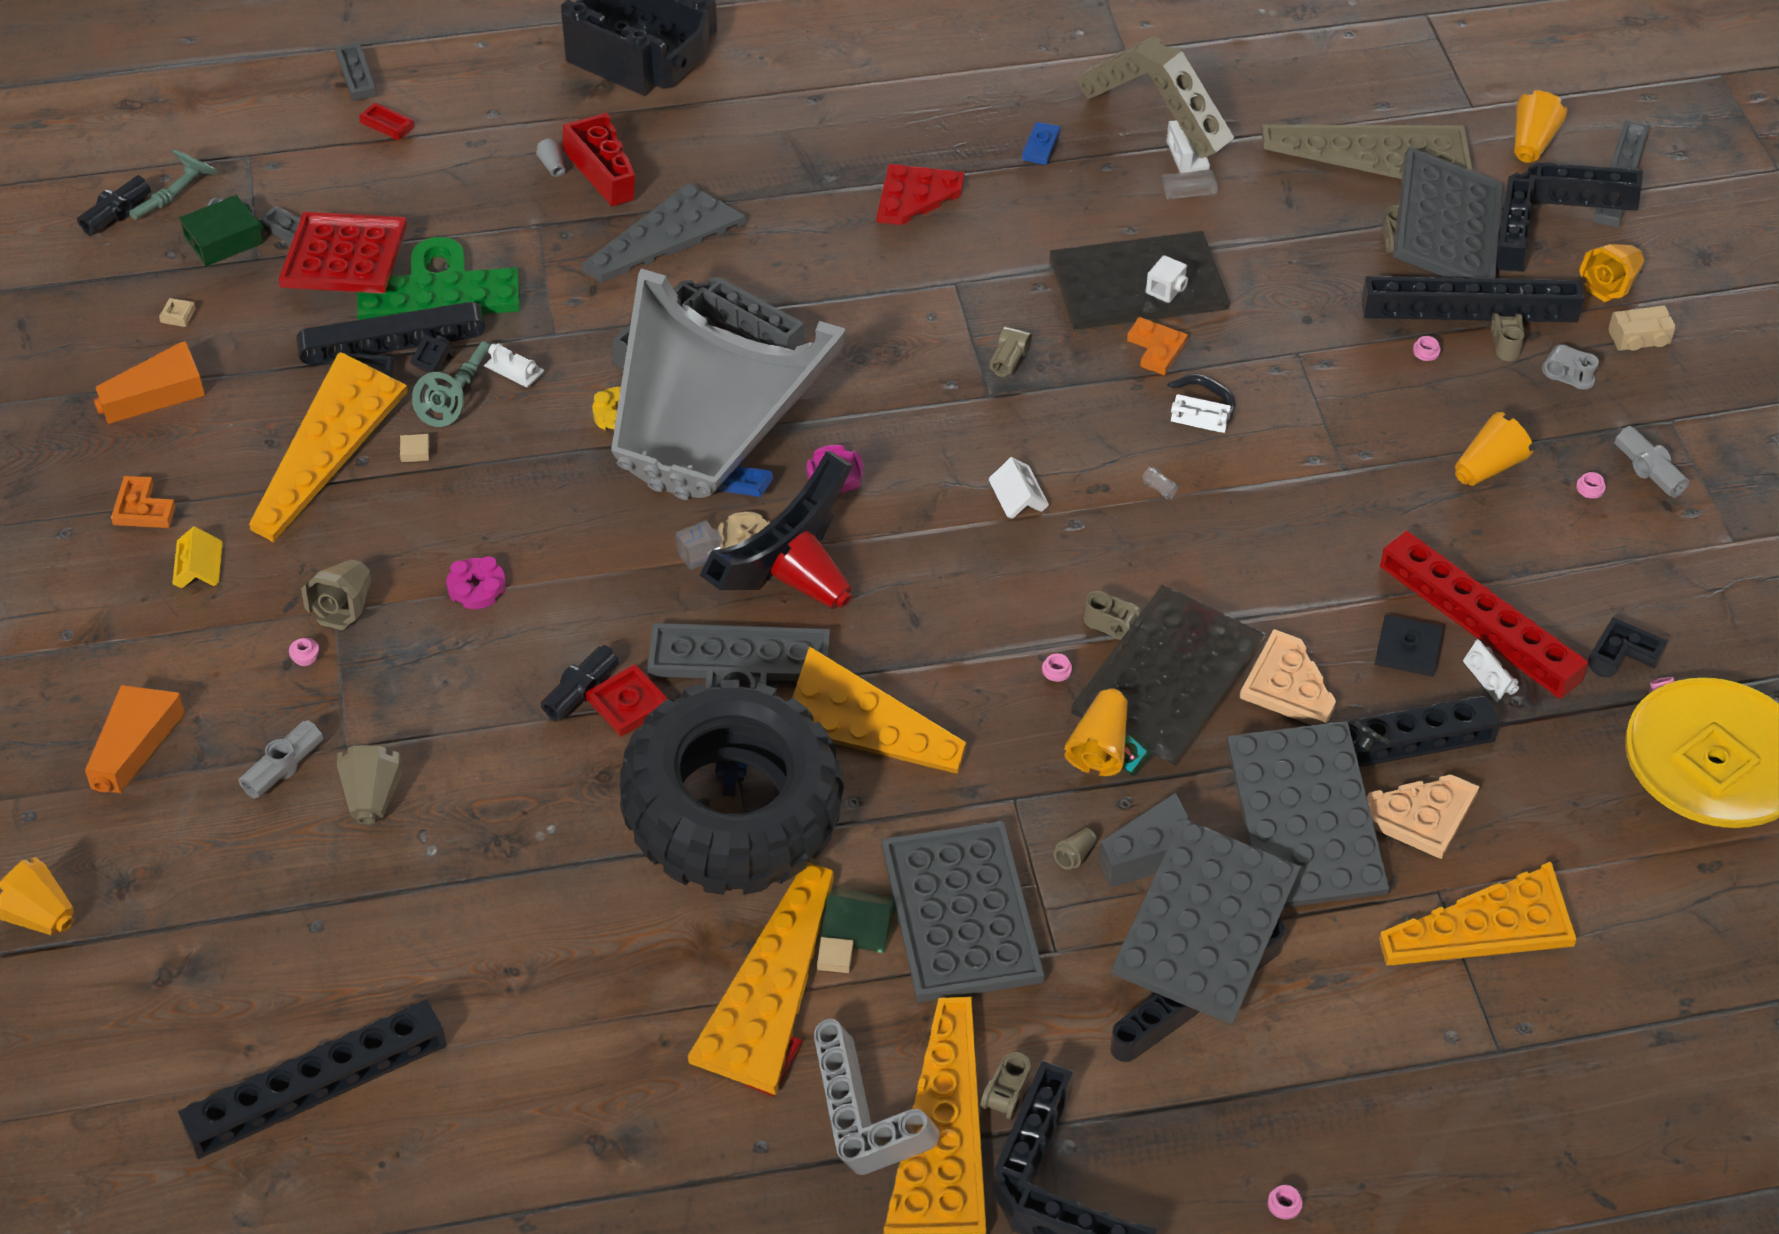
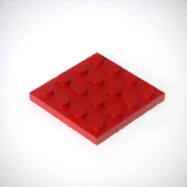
(343, 252)

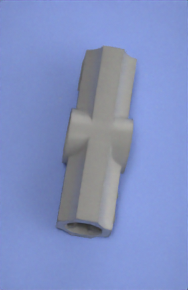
(1652, 462)
(280, 759)

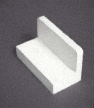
(1183, 151)
(1017, 488)

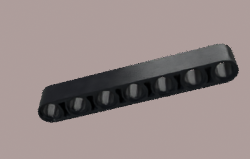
(389, 332)
(1167, 1017)

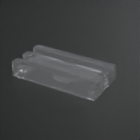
(1189, 184)

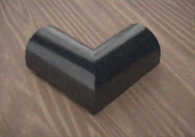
(1624, 640)

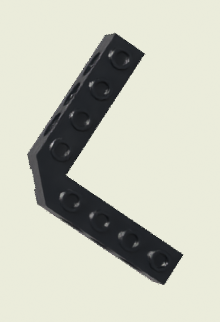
(1561, 186)
(1027, 1205)

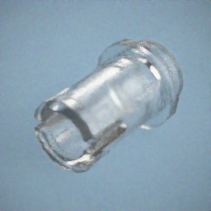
(1159, 482)

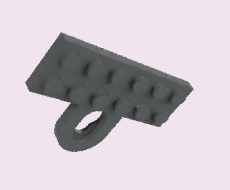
(732, 652)

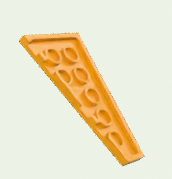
(870, 719)
(1493, 921)

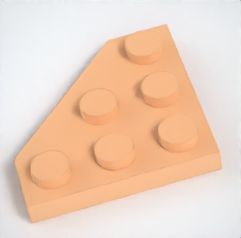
(1288, 682)
(1423, 813)

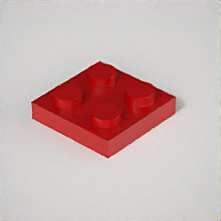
(625, 699)

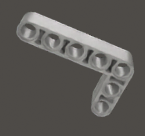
(836, 1049)

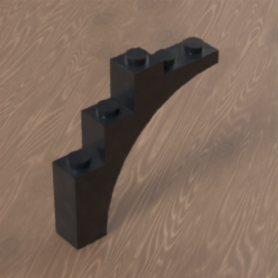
(748, 562)

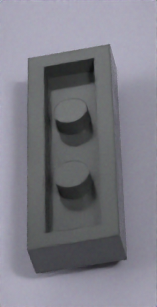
(355, 71)

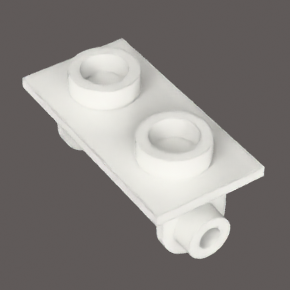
(513, 366)
(1200, 413)
(1489, 671)

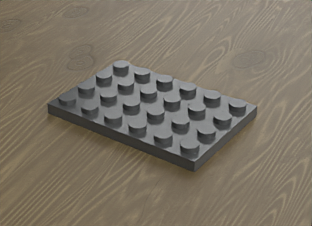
(1447, 218)
(1310, 808)
(961, 912)
(1206, 921)

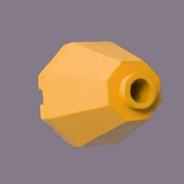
(1611, 270)
(34, 899)

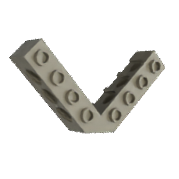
(1176, 84)

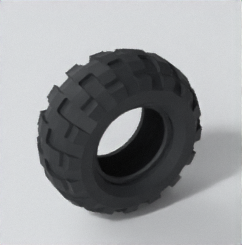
(723, 847)

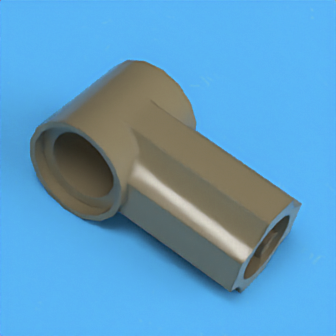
(1011, 346)

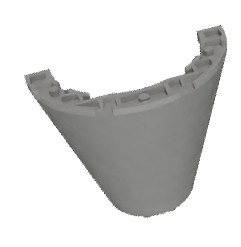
(700, 394)

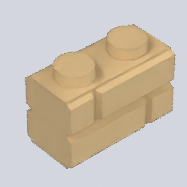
(1641, 328)

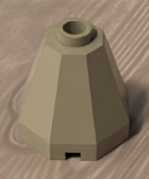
(337, 593)
(369, 780)

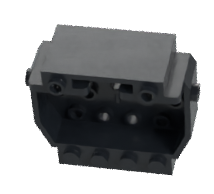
(638, 40)

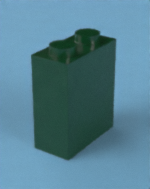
(222, 230)

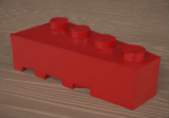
(600, 157)

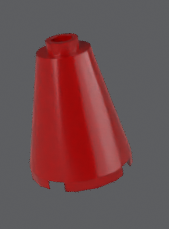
(812, 572)

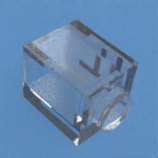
(696, 543)

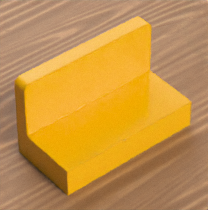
(197, 556)

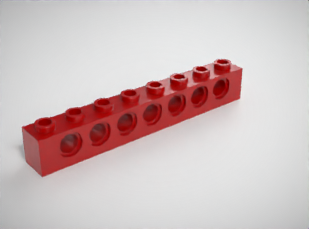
(1484, 614)

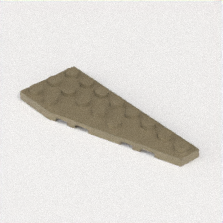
(1368, 147)

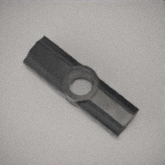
(113, 205)
(577, 681)

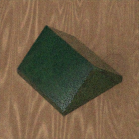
(859, 918)

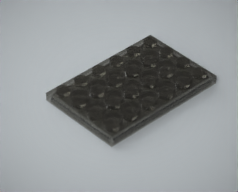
(1109, 280)
(1174, 670)

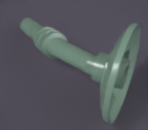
(164, 196)
(446, 395)

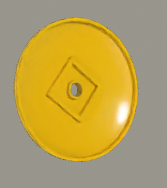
(1700, 719)

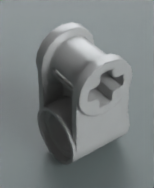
(1570, 365)

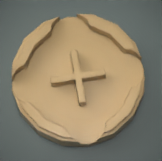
(740, 527)

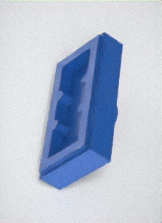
(1041, 143)
(747, 481)

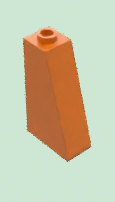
(150, 386)
(131, 735)

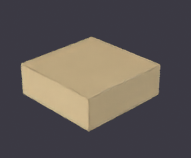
(177, 312)
(414, 447)
(835, 955)

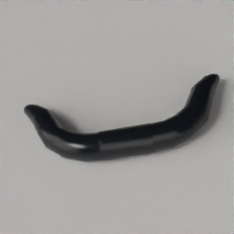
(1209, 384)

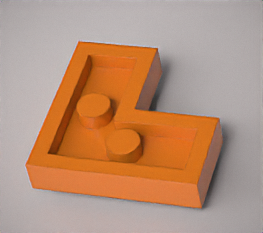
(1162, 343)
(136, 507)

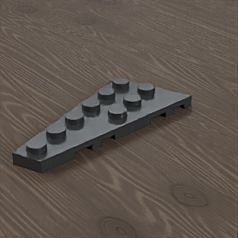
(665, 230)

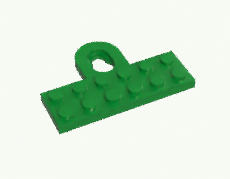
(490, 288)

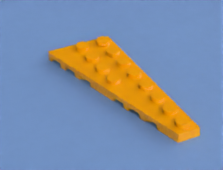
(338, 421)
(758, 1011)
(944, 1185)

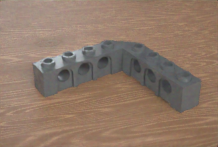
(732, 309)

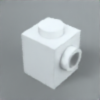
(1166, 279)

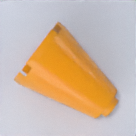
(1537, 123)
(1493, 450)
(1100, 735)

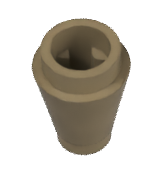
(1072, 850)

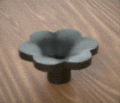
(1369, 736)

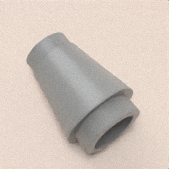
(551, 156)

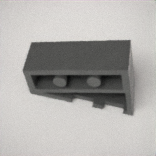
(1141, 845)

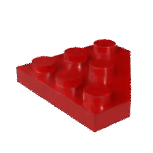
(916, 190)

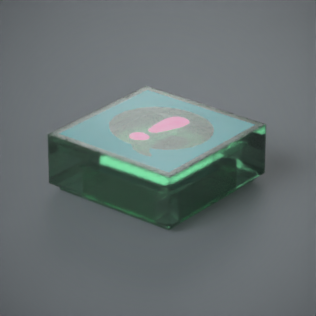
(1135, 754)

